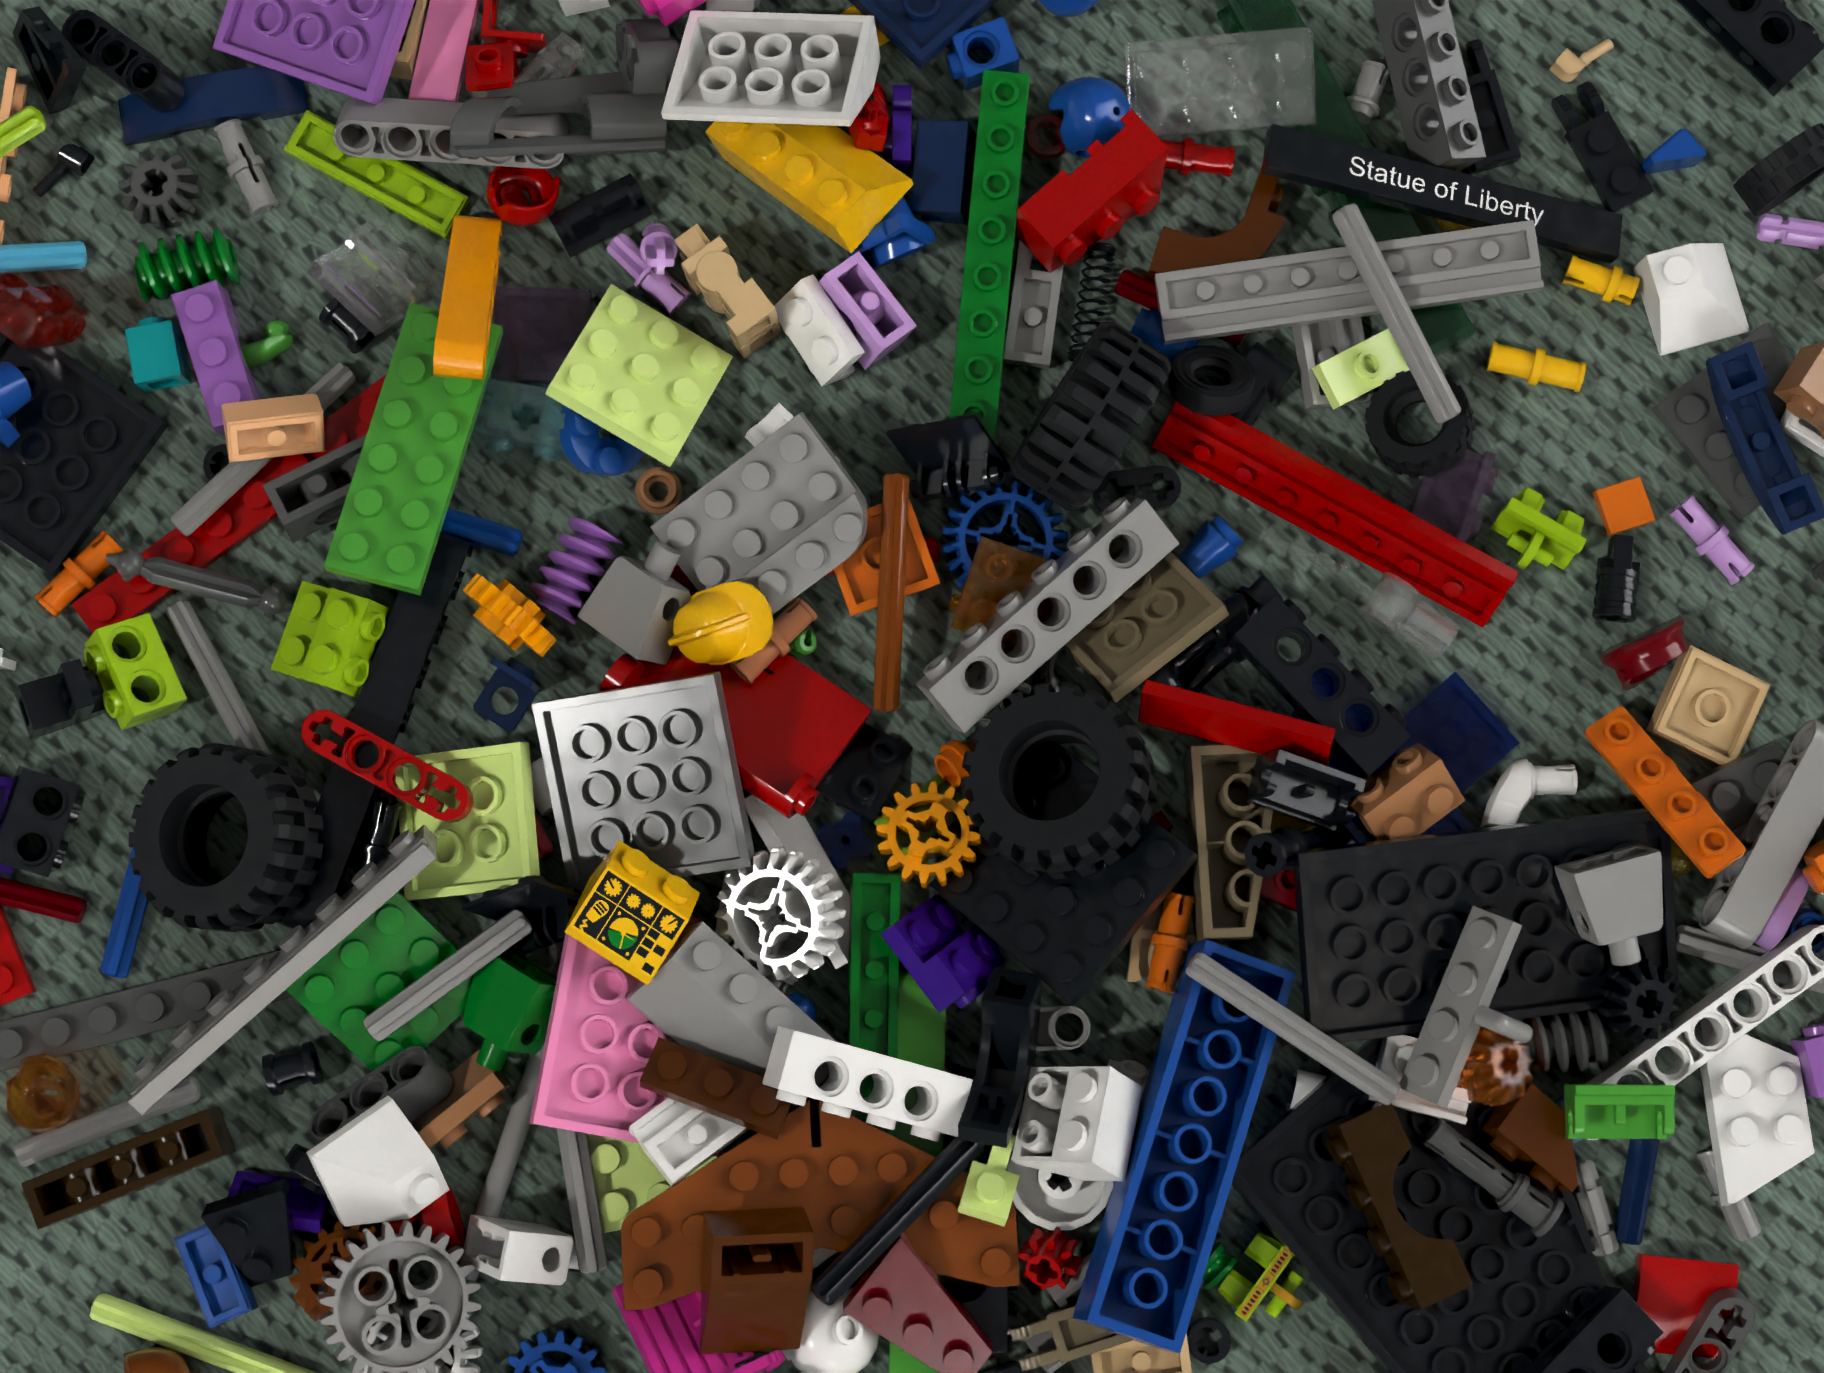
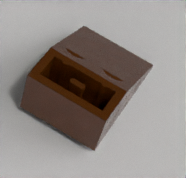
(755, 1279)

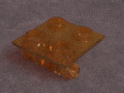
(992, 576)

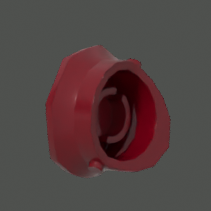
(1646, 652)

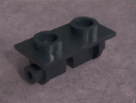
(600, 215)

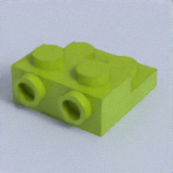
(330, 638)

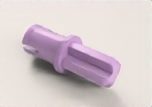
(658, 247)
(662, 288)

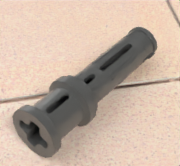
(1511, 1189)

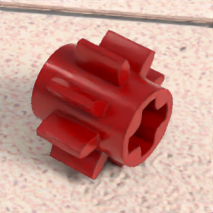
(1050, 1258)

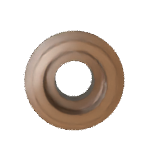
(648, 480)

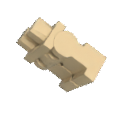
(716, 275)

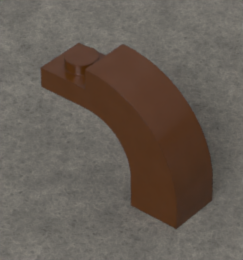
(1244, 242)

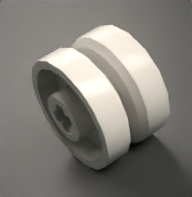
(1057, 1204)

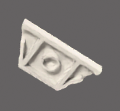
(1753, 1113)

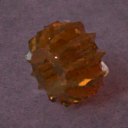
(1495, 1069)

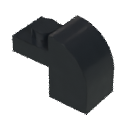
(60, 699)

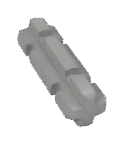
(1594, 1209)

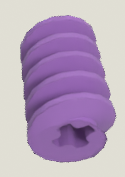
(573, 568)

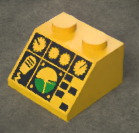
(632, 911)

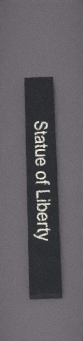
(1438, 192)

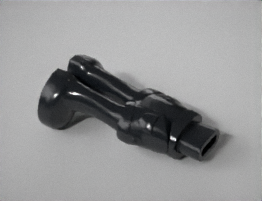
(1241, 609)

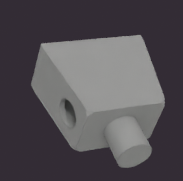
(638, 604)
(1615, 898)

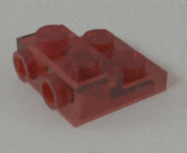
(38, 314)

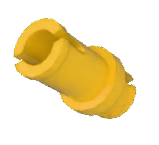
(1601, 280)

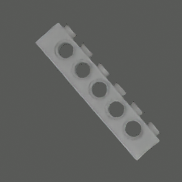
(1144, 545)

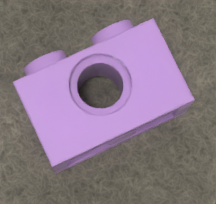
(867, 308)

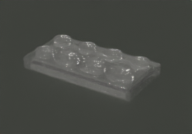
(1223, 81)

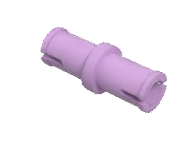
(1711, 539)

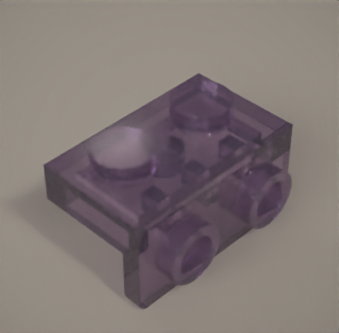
(1454, 496)

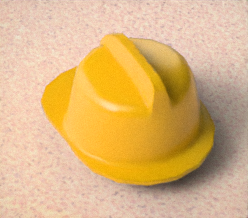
(723, 624)

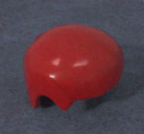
(510, 203)

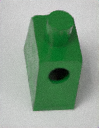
(509, 1008)

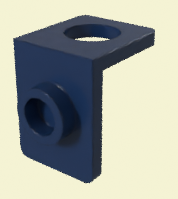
(510, 675)

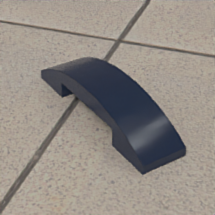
(213, 100)
(1758, 440)

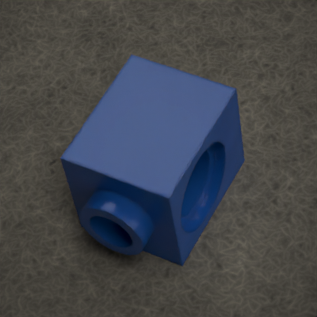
(990, 36)

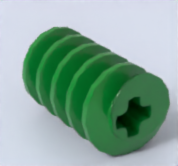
(185, 265)

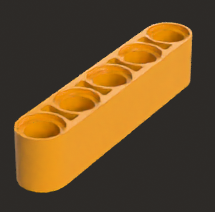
(467, 298)

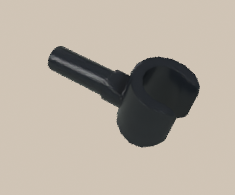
(69, 158)

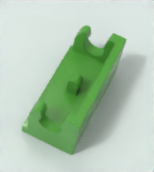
(1619, 1111)

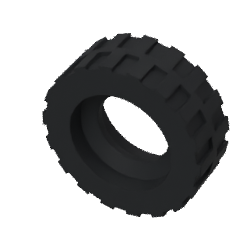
(1783, 171)
(1410, 458)

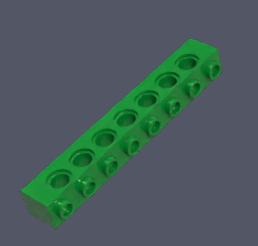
(989, 247)

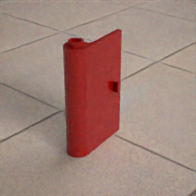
(782, 725)

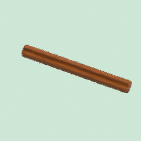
(891, 592)

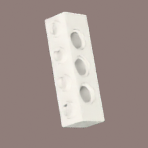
(799, 1054)

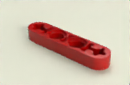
(384, 771)

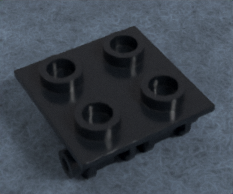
(950, 457)
(865, 772)
(542, 902)

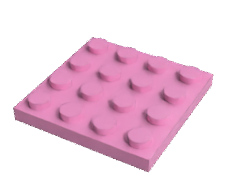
(594, 1050)

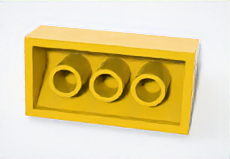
(815, 174)

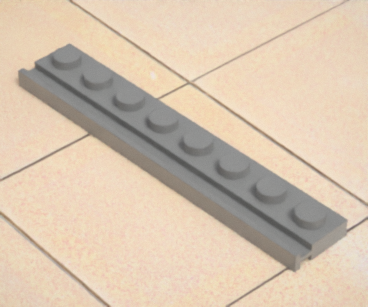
(1330, 288)
(269, 978)

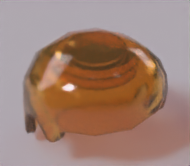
(37, 1111)

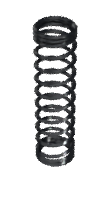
(1097, 246)

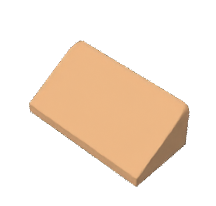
(273, 427)

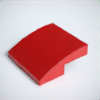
(1674, 1292)

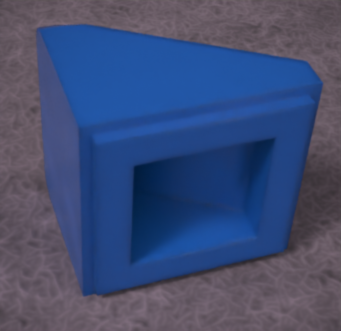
(1675, 153)

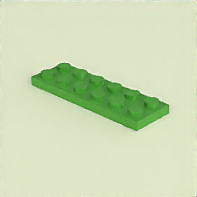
(408, 462)

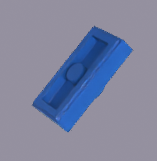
(214, 1277)

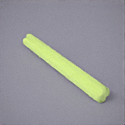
(187, 1338)

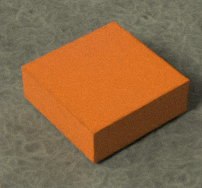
(1624, 506)

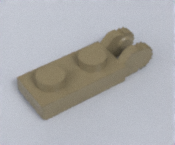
(1071, 1338)

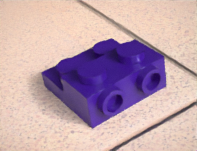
(942, 956)

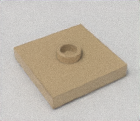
(1707, 707)

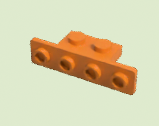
(1665, 792)

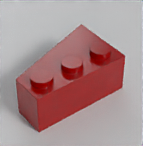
(1096, 198)

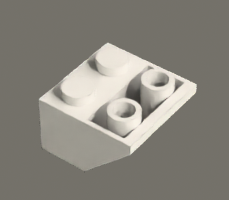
(1078, 1122)

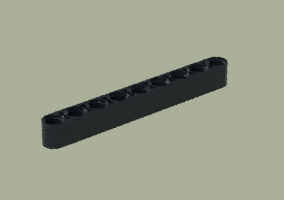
(385, 711)

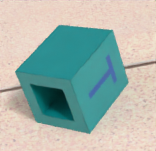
(157, 354)

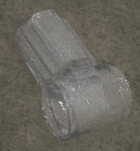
(1403, 613)

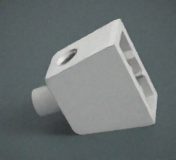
(519, 1250)

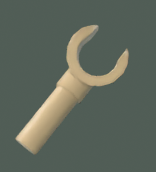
(1569, 65)

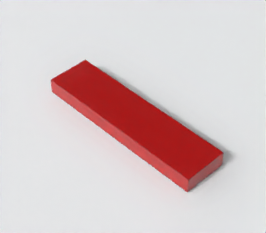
(1232, 723)

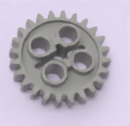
(355, 1313)

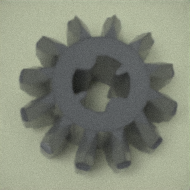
(177, 188)

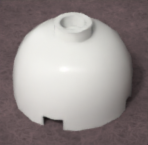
(832, 1339)

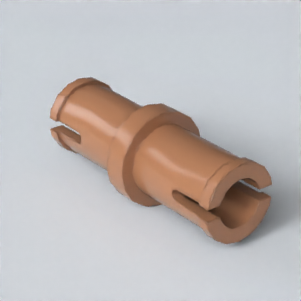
(785, 630)

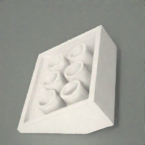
(773, 68)

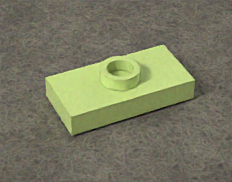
(1360, 368)

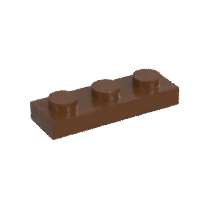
(714, 1088)

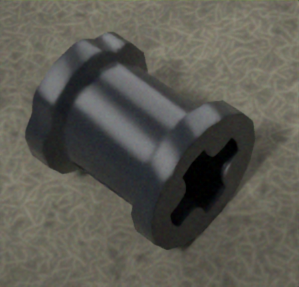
(346, 325)
(292, 1069)

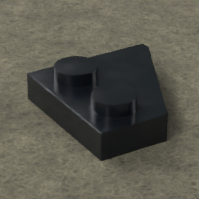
(50, 58)
(256, 1231)

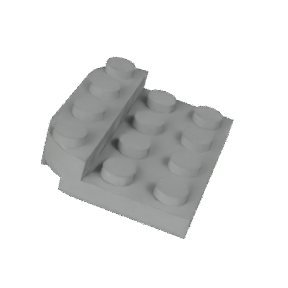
(770, 518)

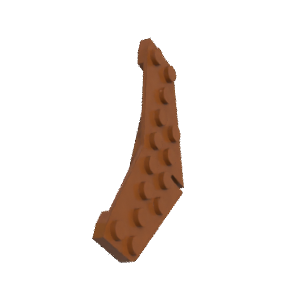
(838, 1186)

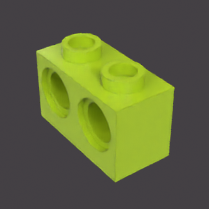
(146, 669)

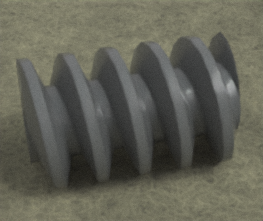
(1568, 1039)

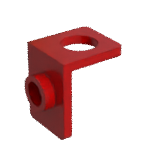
(523, 41)
(491, 66)

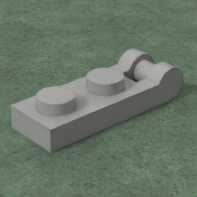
(1032, 313)

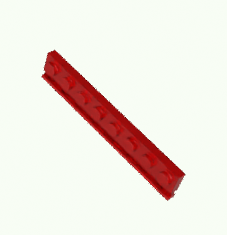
(1337, 511)

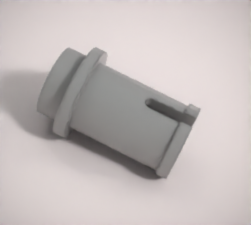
(1368, 91)

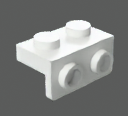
(818, 331)

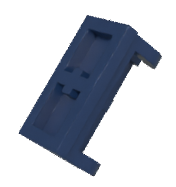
(943, 171)

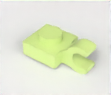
(990, 1187)

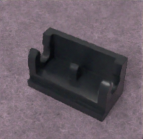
(1303, 789)

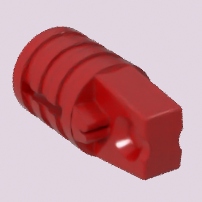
(872, 122)

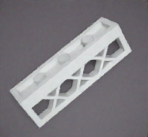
(798, 835)

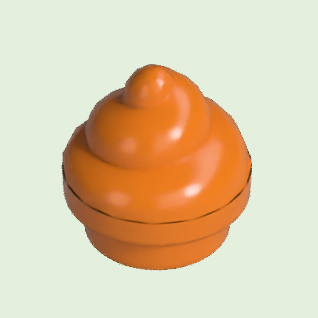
(950, 760)

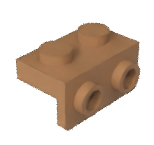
(1406, 795)
(472, 1092)

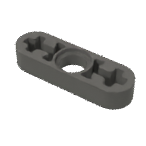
(1699, 1333)

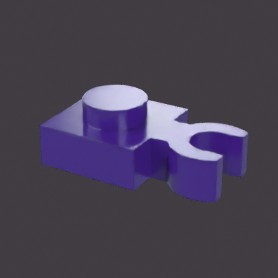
(899, 138)

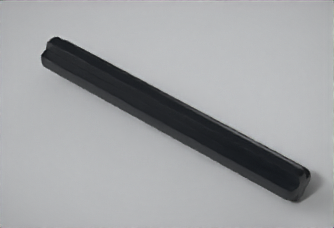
(895, 1220)

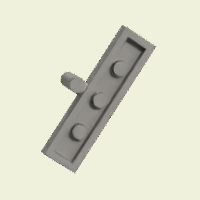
(1463, 1008)

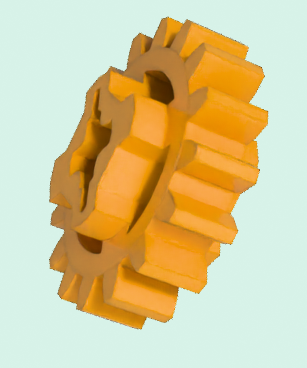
(509, 615)
(911, 823)

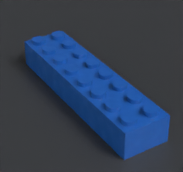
(1181, 1157)

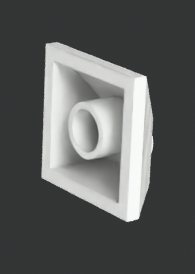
(1690, 296)
(377, 1168)

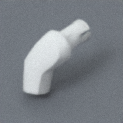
(1520, 784)

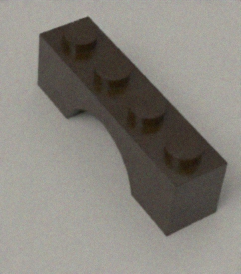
(1370, 1149)

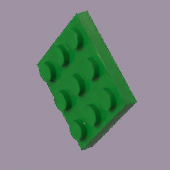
(372, 967)

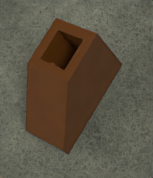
(1535, 1136)

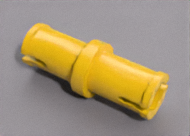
(1536, 366)

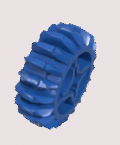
(1012, 503)

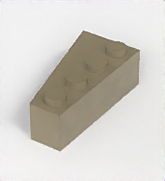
(1218, 833)

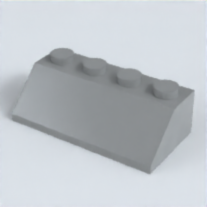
(720, 1003)

